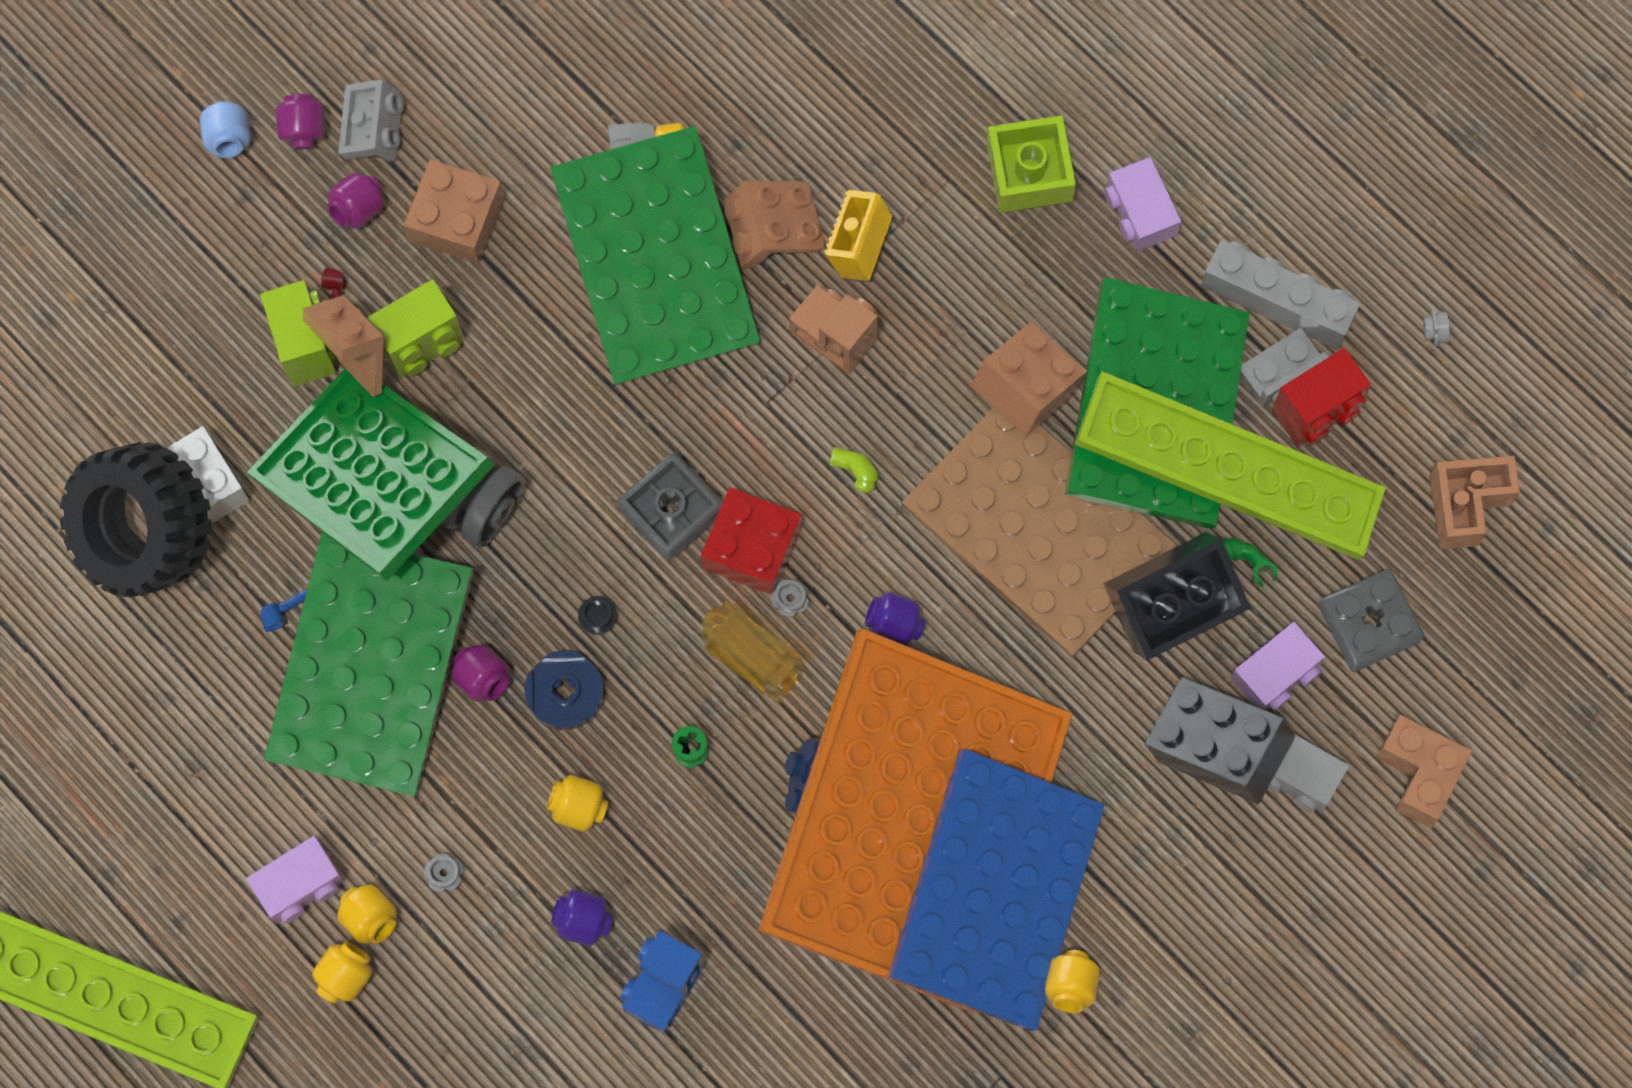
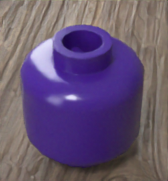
(895, 618)
(581, 917)

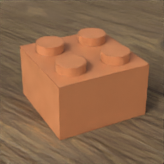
(454, 211)
(1028, 378)

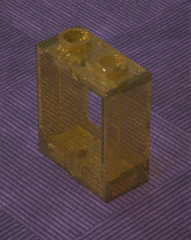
(751, 652)

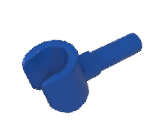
(272, 613)

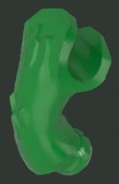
(1245, 551)

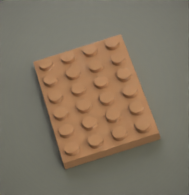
(1008, 519)

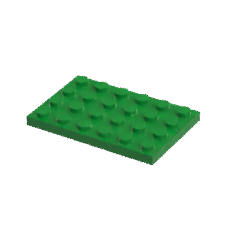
(655, 255)
(1171, 348)
(370, 472)
(369, 669)

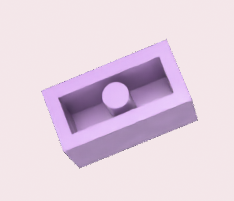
(1142, 204)
(1278, 668)
(295, 881)

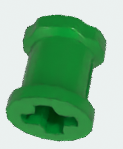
(684, 737)

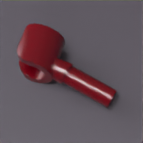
(334, 281)

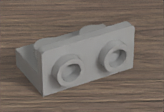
(371, 120)
(1280, 365)

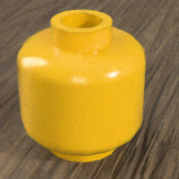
(577, 803)
(367, 914)
(342, 972)
(1072, 981)

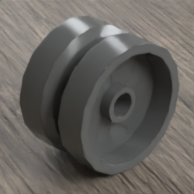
(487, 505)

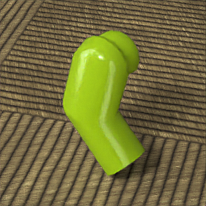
(859, 465)

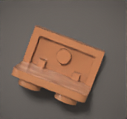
(772, 219)
(350, 339)

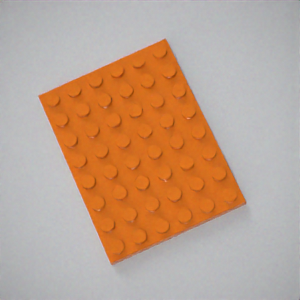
(881, 792)

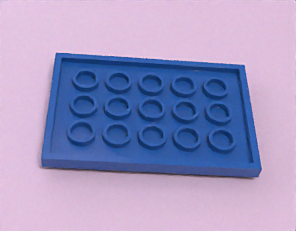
(996, 890)

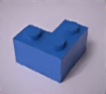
(664, 983)

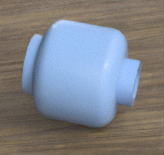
(225, 129)

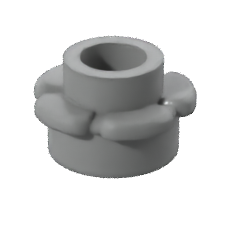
(1437, 327)
(786, 588)
(436, 865)

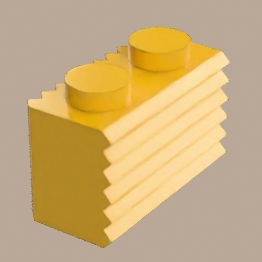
(858, 235)

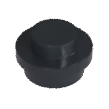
(597, 615)

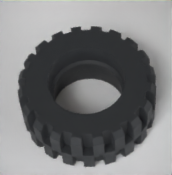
(99, 527)

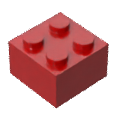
(1321, 398)
(751, 541)

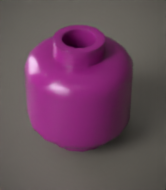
(300, 121)
(355, 200)
(480, 673)

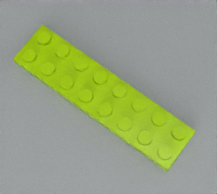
(1230, 465)
(121, 1004)

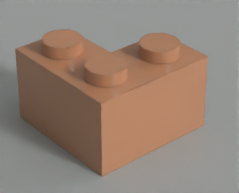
(836, 327)
(1462, 492)
(1432, 764)

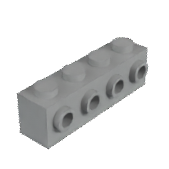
(1279, 293)

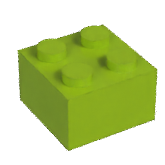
(1030, 164)
(418, 329)
(298, 347)

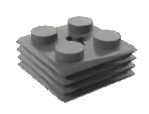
(672, 483)
(1364, 643)

